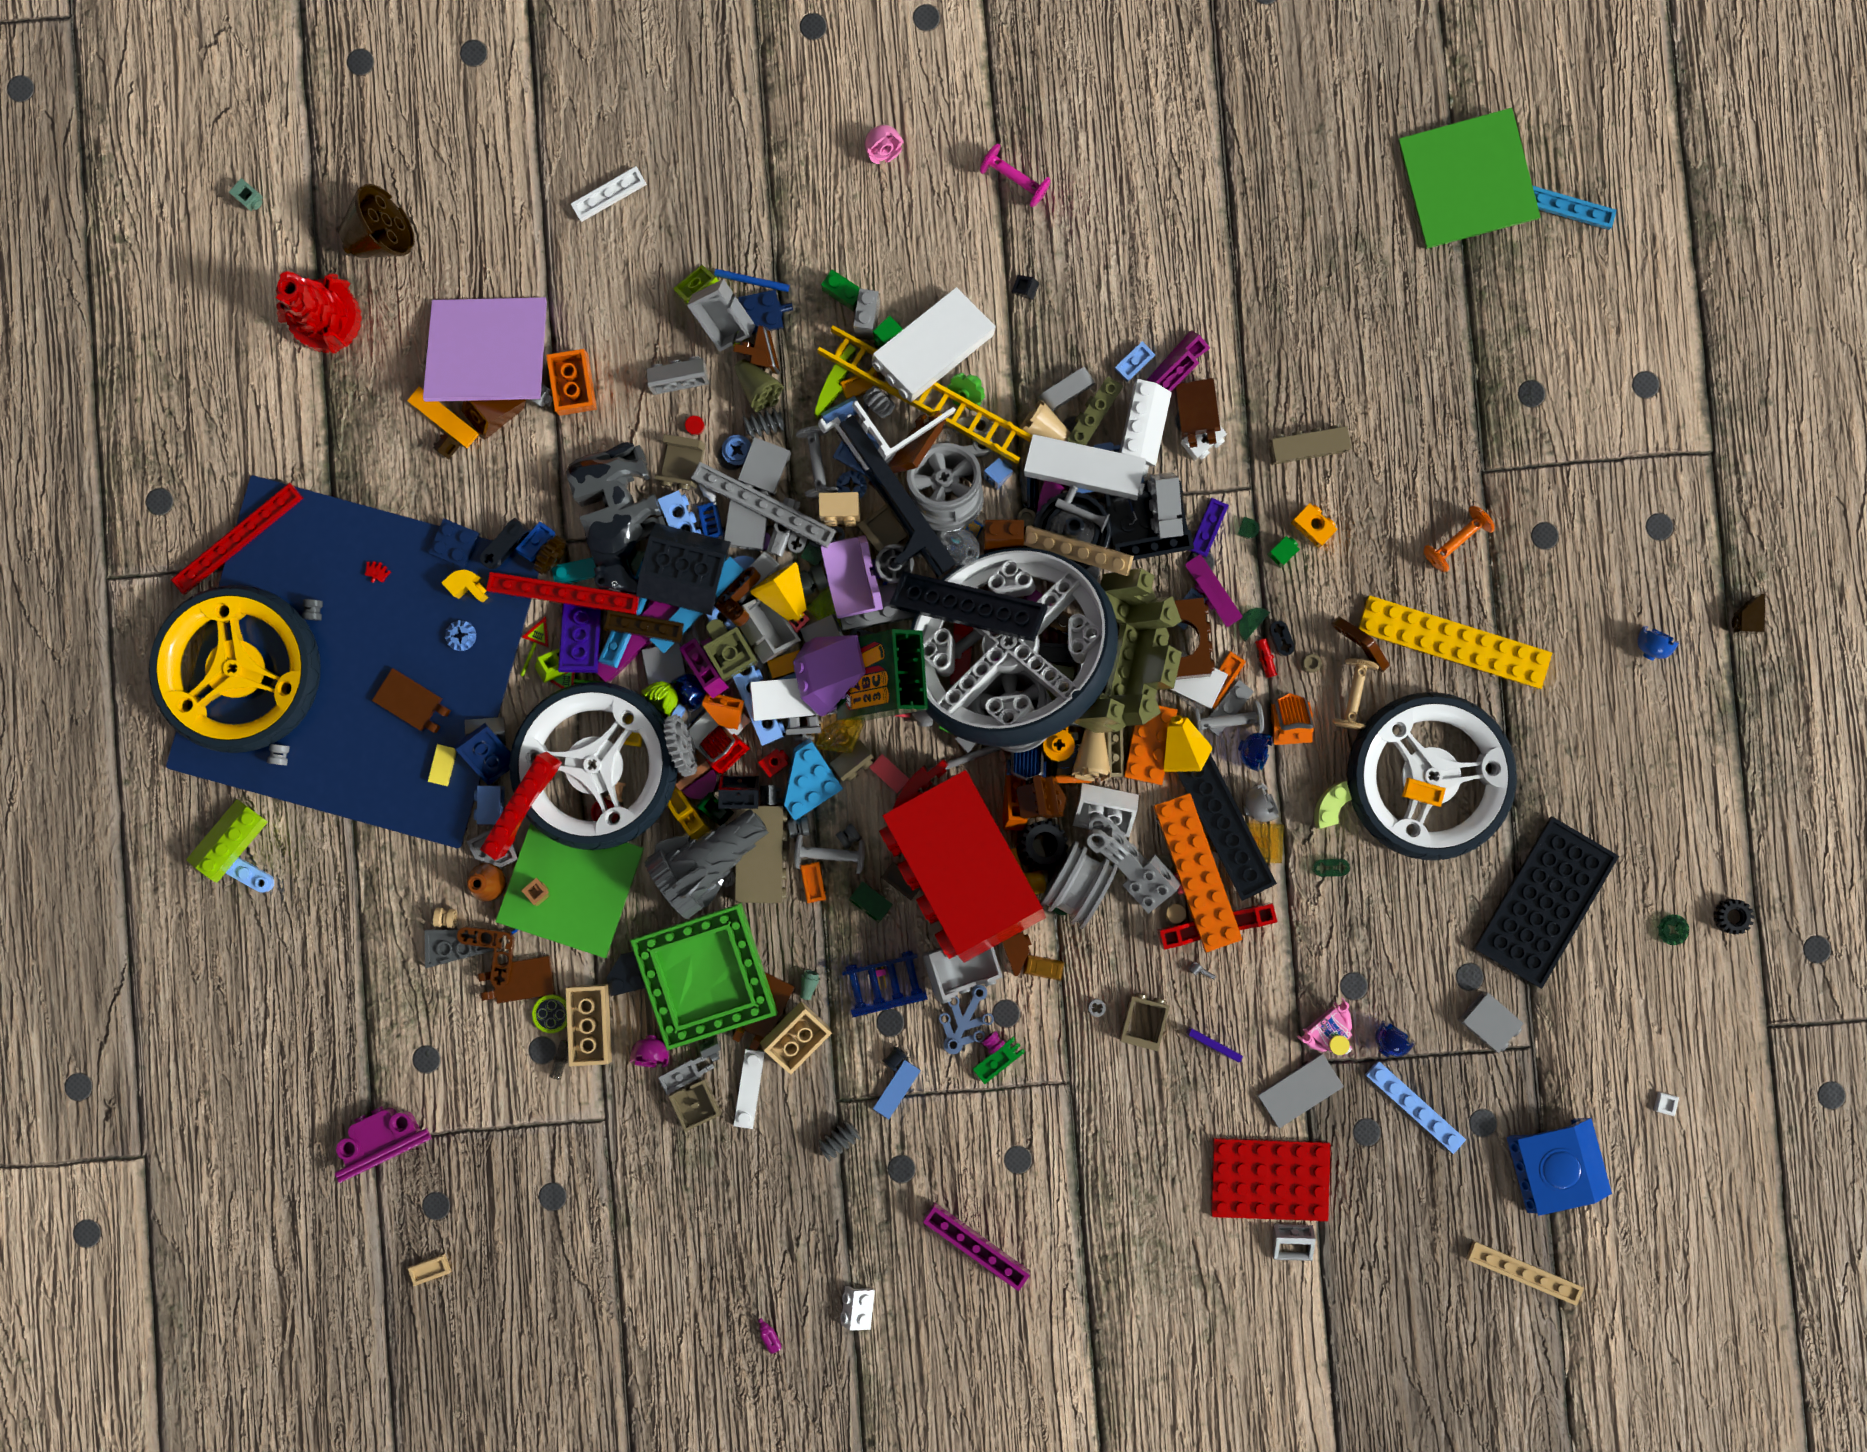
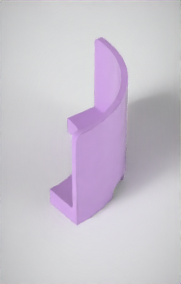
(849, 577)

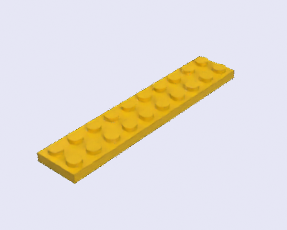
(1455, 642)

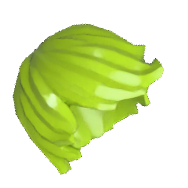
(662, 696)

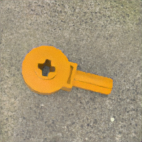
(1065, 740)

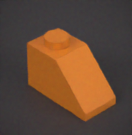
(724, 710)

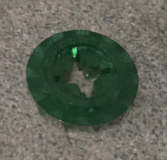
(1681, 927)

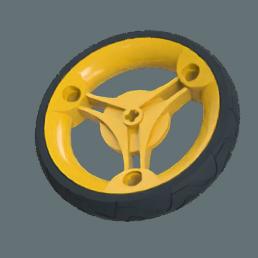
(168, 653)

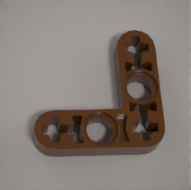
(727, 601)
(1362, 639)
(495, 943)

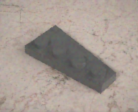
(444, 947)

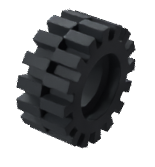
(1745, 916)

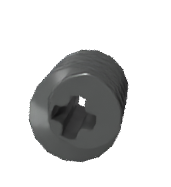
(764, 423)
(838, 1140)

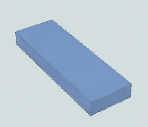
(896, 1089)

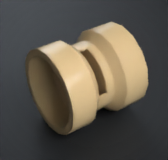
(445, 917)

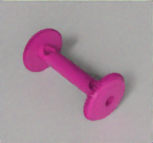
(1015, 175)

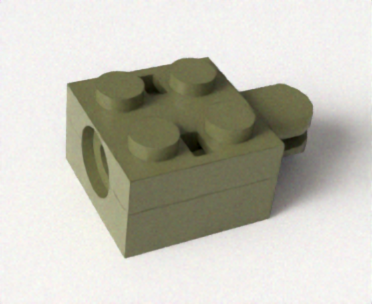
(728, 650)

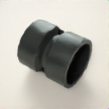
(813, 579)

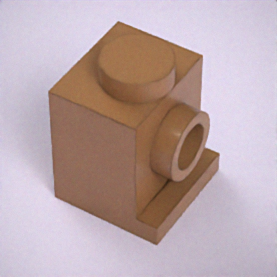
(536, 892)

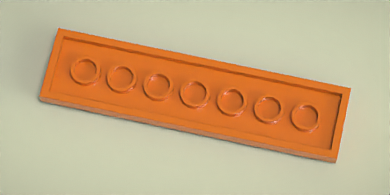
(1197, 873)

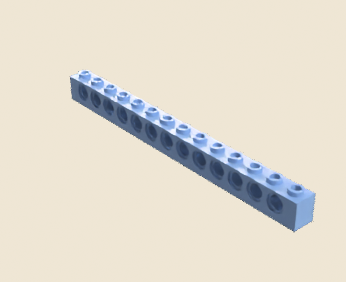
(766, 736)

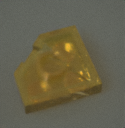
(840, 735)

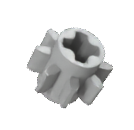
(545, 397)

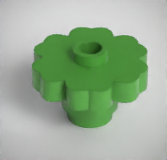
(967, 387)

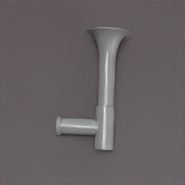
(1067, 506)

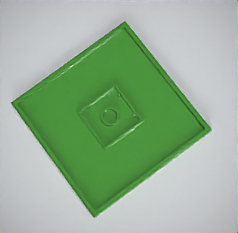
(1469, 178)
(584, 889)

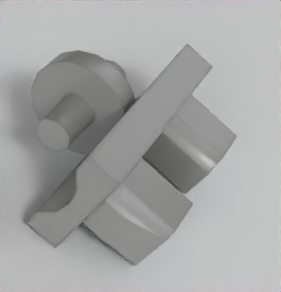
(812, 727)

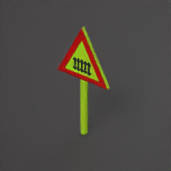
(537, 635)

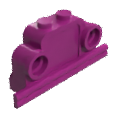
(378, 1140)

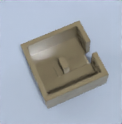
(695, 1105)

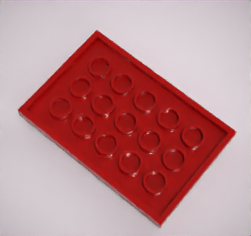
(1270, 1179)

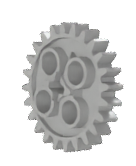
(680, 745)

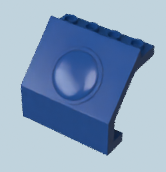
(1560, 1168)

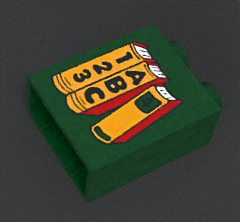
(892, 678)

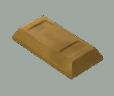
(1043, 967)

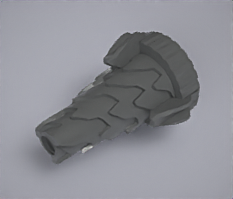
(694, 869)

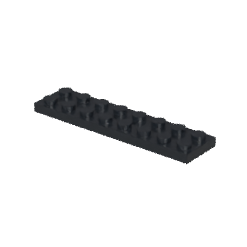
(968, 606)
(1227, 830)

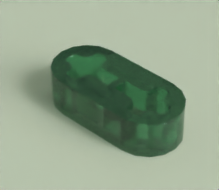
(1331, 872)

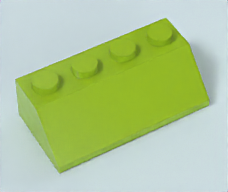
(226, 841)

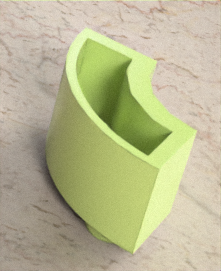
(1330, 803)

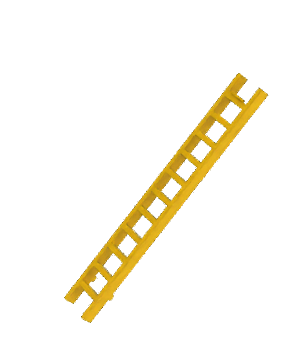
(919, 404)

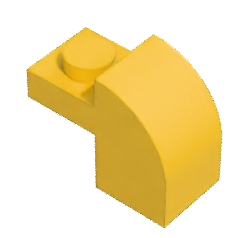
(463, 580)

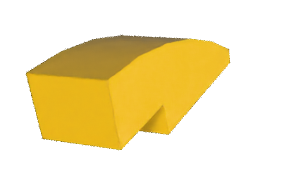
(687, 814)

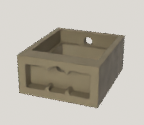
(1139, 1041)

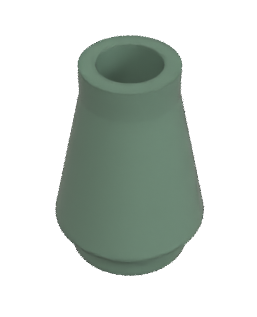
(809, 982)

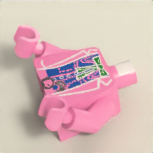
(1329, 1024)

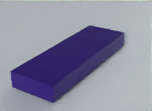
(1209, 527)
(1214, 1044)

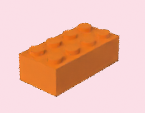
(1147, 749)

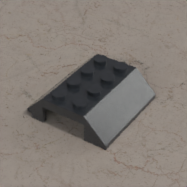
(1139, 538)

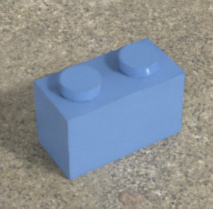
(489, 804)

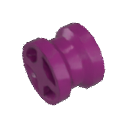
(993, 1042)

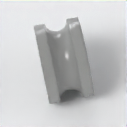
(1097, 1001)

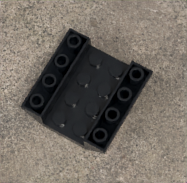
(682, 568)

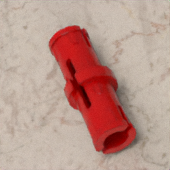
(1266, 658)

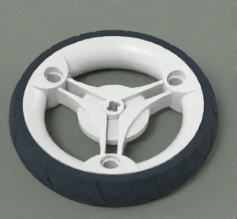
(1494, 750)
(578, 760)

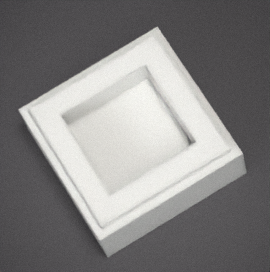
(1666, 1103)

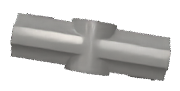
(779, 539)

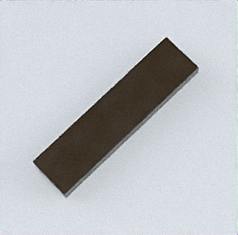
(644, 626)

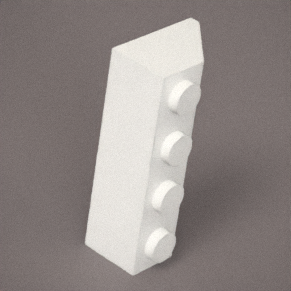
(1145, 421)

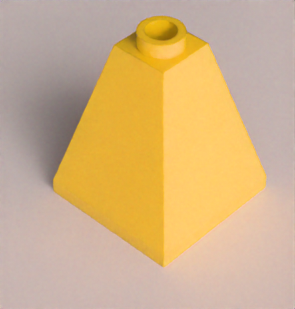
(783, 593)
(1185, 746)

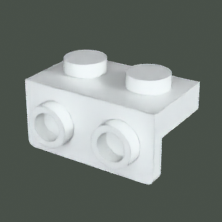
(857, 1308)

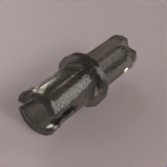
(560, 1060)

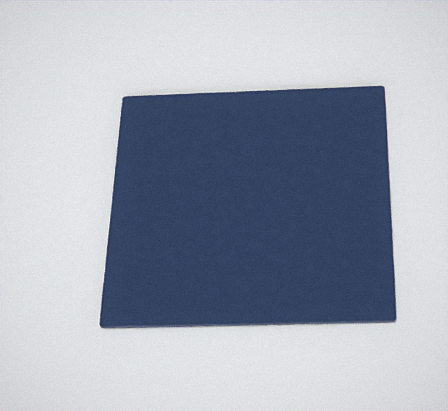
(347, 749)

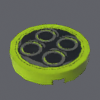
(550, 1013)

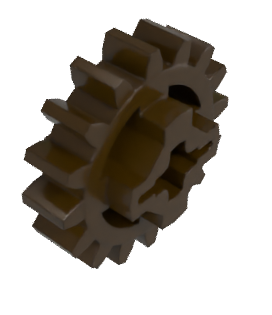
(549, 555)

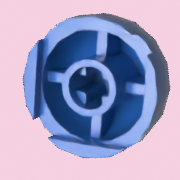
(1655, 644)

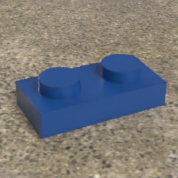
(533, 541)

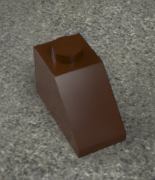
(1017, 951)

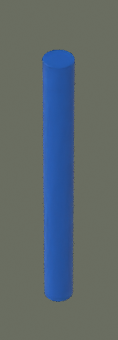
(752, 280)

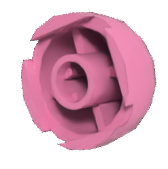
(883, 144)

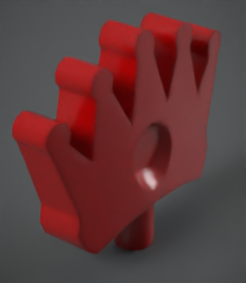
(376, 572)

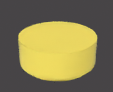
(1339, 1044)

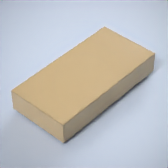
(429, 1269)

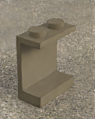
(680, 461)

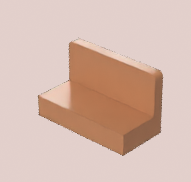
(703, 766)

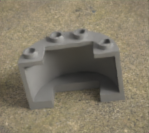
(955, 976)

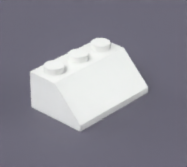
(1116, 805)

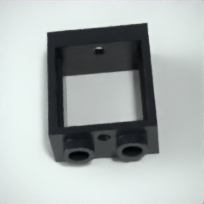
(738, 794)

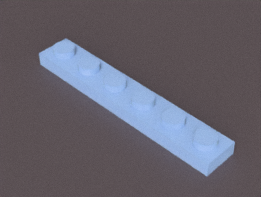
(1415, 1107)

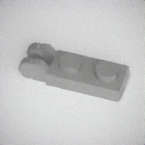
(683, 1075)

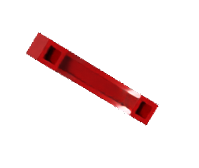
(533, 783)
(1245, 918)

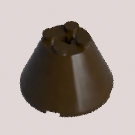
(375, 225)

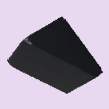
(1025, 286)

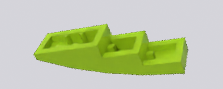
(831, 388)

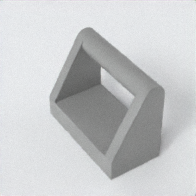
(1293, 1235)

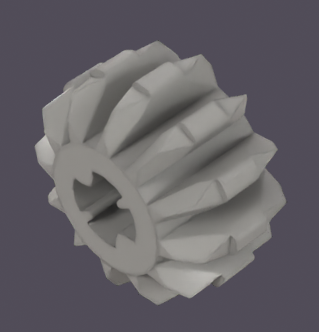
(879, 401)

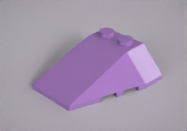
(828, 670)

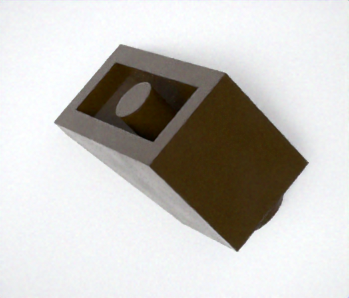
(1750, 616)

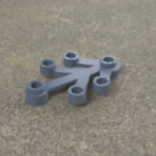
(964, 1022)

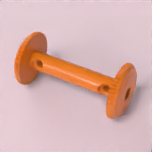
(1479, 517)

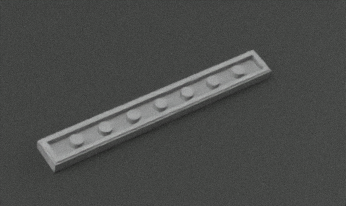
(763, 505)

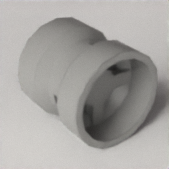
(278, 759)

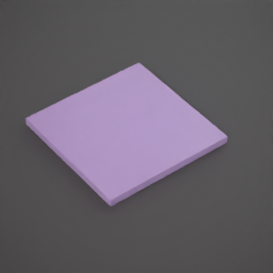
(485, 349)

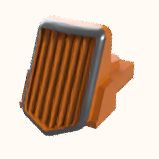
(1291, 720)

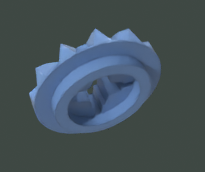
(736, 441)
(857, 479)
(467, 641)

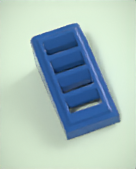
(717, 532)

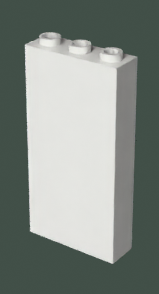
(933, 345)

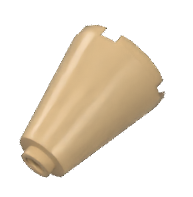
(1044, 423)
(1092, 758)

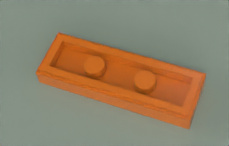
(1231, 665)

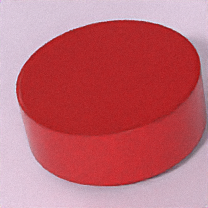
(694, 425)

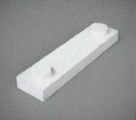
(608, 194)
(749, 1088)

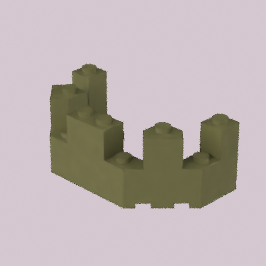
(1142, 658)

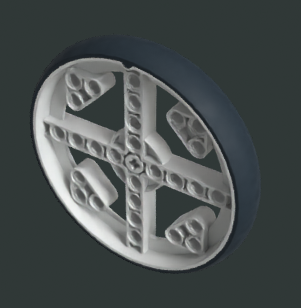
(1027, 723)

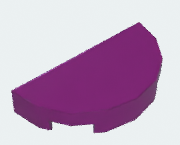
(702, 786)

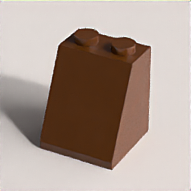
(491, 415)
(1003, 534)

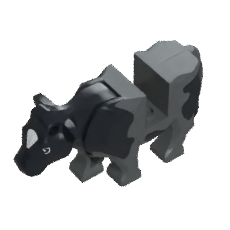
(620, 526)

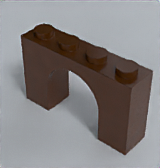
(1198, 664)

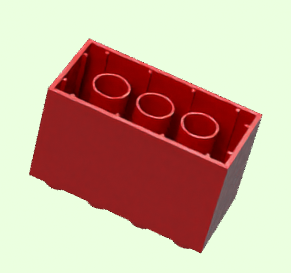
(962, 868)

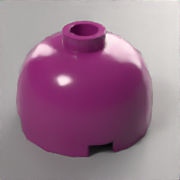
(649, 1052)

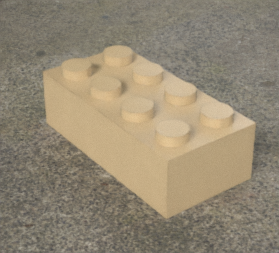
(588, 1025)

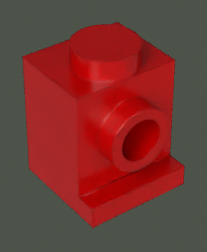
(770, 769)

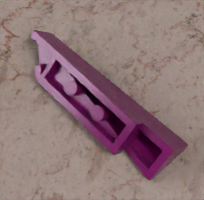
(1179, 361)

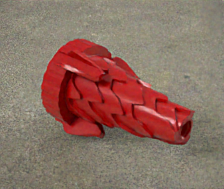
(318, 311)

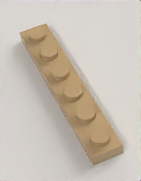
(1078, 550)
(1525, 1273)

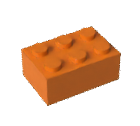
(571, 382)

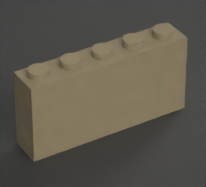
(762, 869)

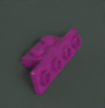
(1211, 587)

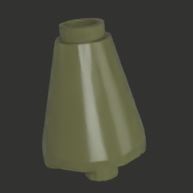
(759, 386)

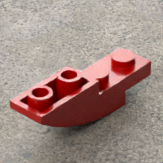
(920, 779)

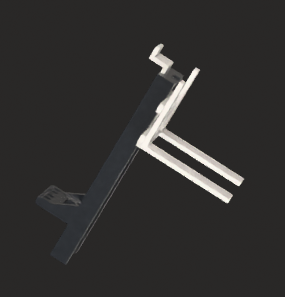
(875, 466)

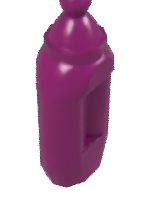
(769, 1337)

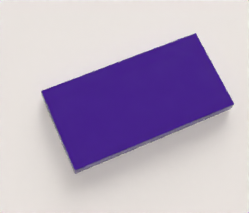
(579, 639)

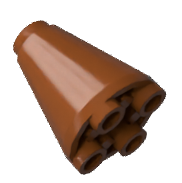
(491, 879)

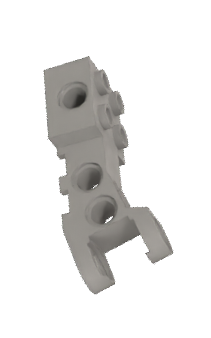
(1146, 879)

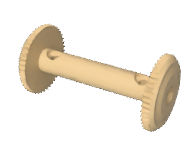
(1355, 693)

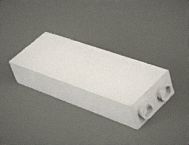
(1086, 467)

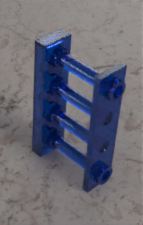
(879, 1002)

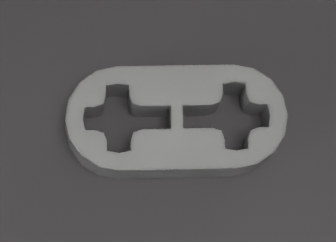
(793, 538)

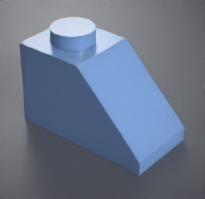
(998, 473)

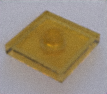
(1269, 840)

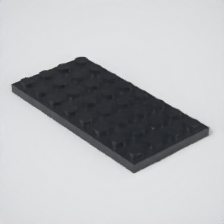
(1546, 902)

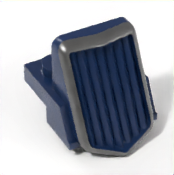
(1027, 764)

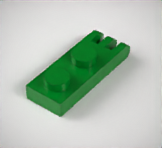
(995, 1063)

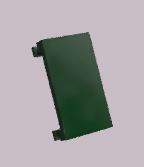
(870, 902)

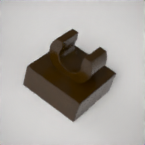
(446, 446)

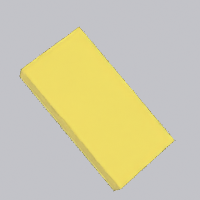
(442, 765)

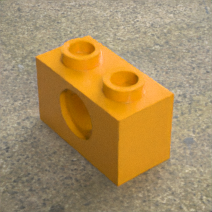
(1303, 524)

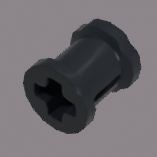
(895, 1058)

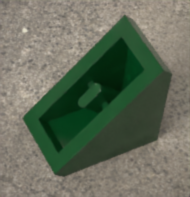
(709, 806)

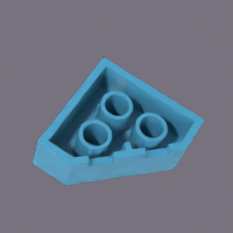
(808, 780)

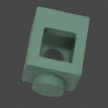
(246, 195)

